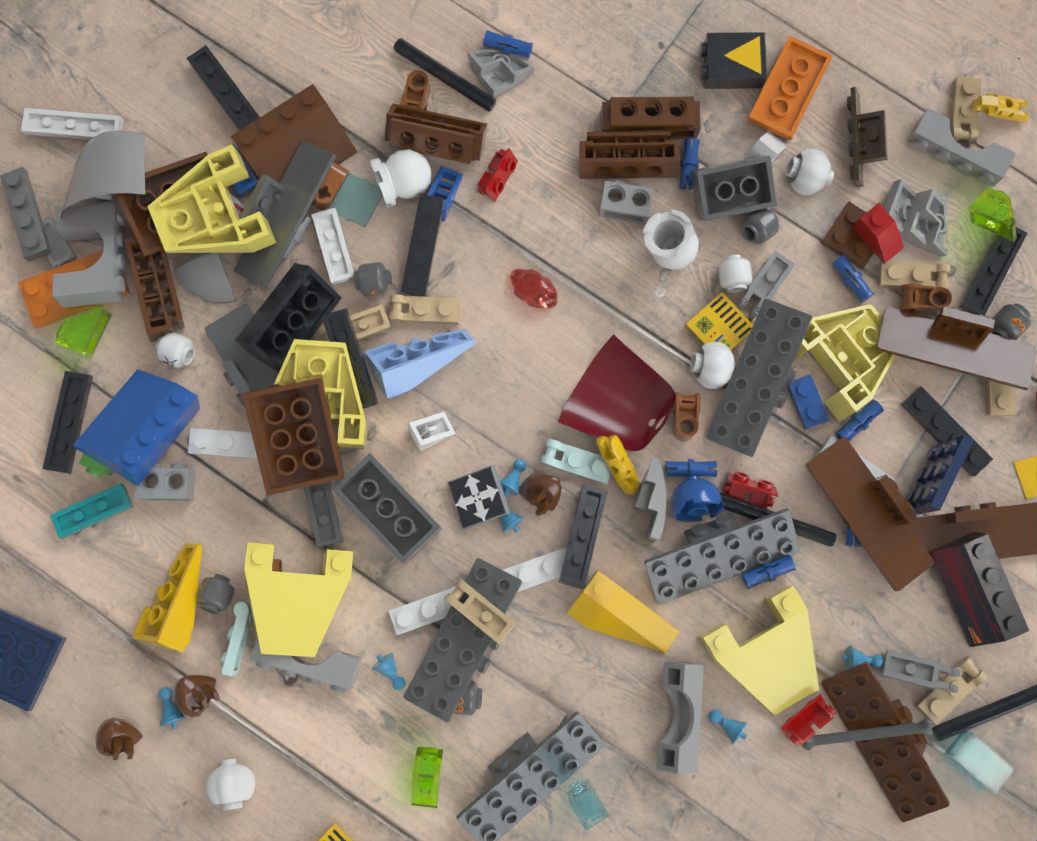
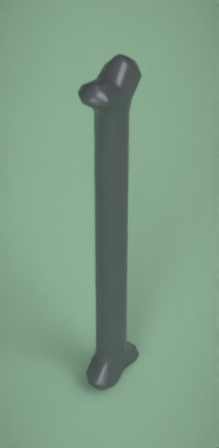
(922, 727)

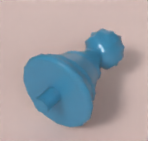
(511, 482)
(511, 521)
(854, 657)
(387, 668)
(170, 712)
(731, 727)

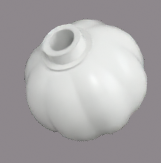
(809, 172)
(713, 365)
(229, 785)

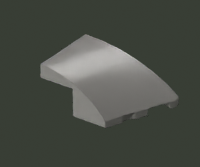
(919, 217)
(652, 499)

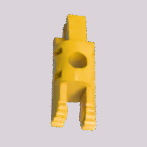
(1001, 107)
(618, 463)

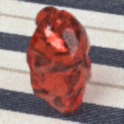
(533, 288)

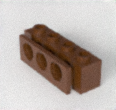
(682, 125)
(435, 134)
(628, 142)
(149, 291)

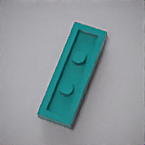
(91, 511)

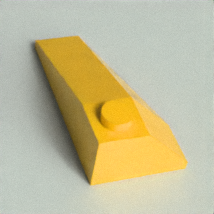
(617, 613)
(172, 615)

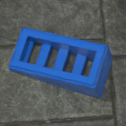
(453, 188)

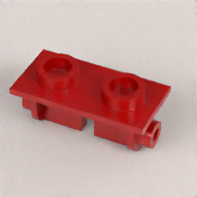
(503, 165)
(760, 491)
(798, 726)

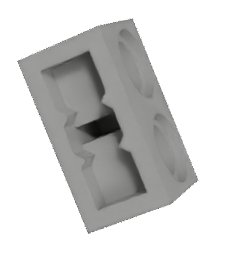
(625, 208)
(165, 489)

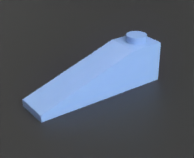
(407, 365)

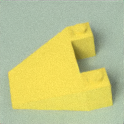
(200, 214)
(847, 352)
(333, 361)
(293, 608)
(775, 663)

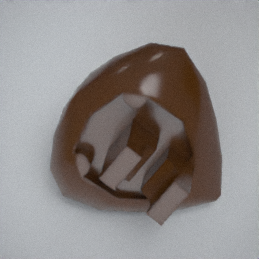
(542, 491)
(194, 694)
(115, 737)

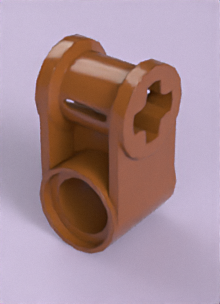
(413, 96)
(330, 185)
(919, 298)
(686, 410)

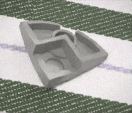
(498, 71)
(206, 278)

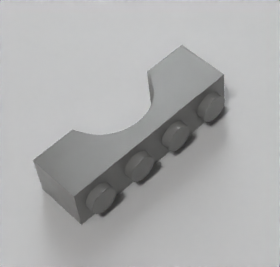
(934, 136)
(338, 670)
(680, 746)

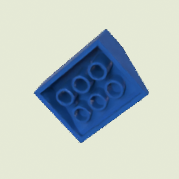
(138, 425)

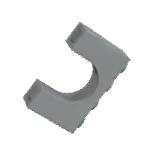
(105, 278)

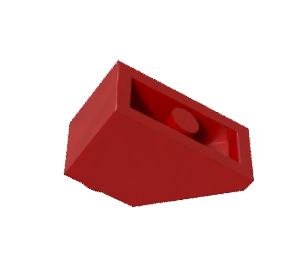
(879, 233)

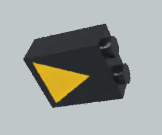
(734, 60)

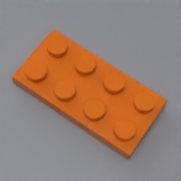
(789, 88)
(38, 293)

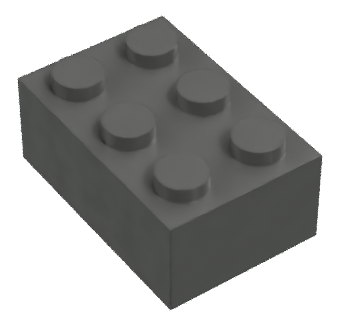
(733, 188)

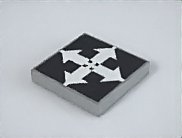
(478, 497)

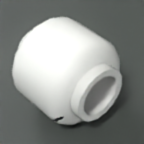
(735, 274)
(175, 350)

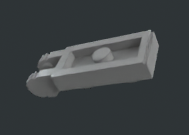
(767, 281)
(918, 671)

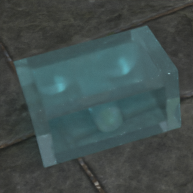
(979, 762)
(586, 803)

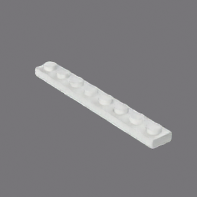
(436, 607)

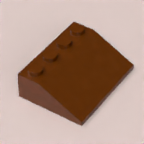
(275, 137)
(134, 207)
(294, 434)

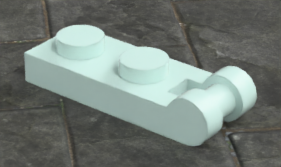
(576, 461)
(237, 636)

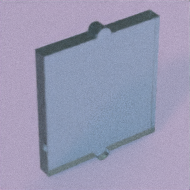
(357, 200)

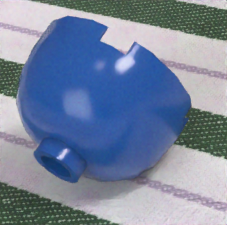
(695, 499)

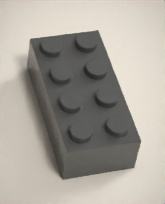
(387, 508)

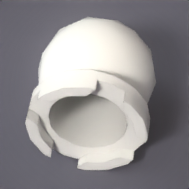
(402, 176)
(671, 240)

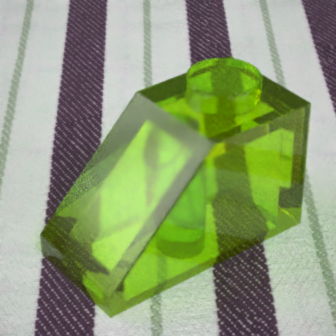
(994, 213)
(83, 331)
(427, 777)

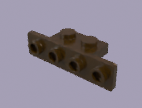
(868, 137)

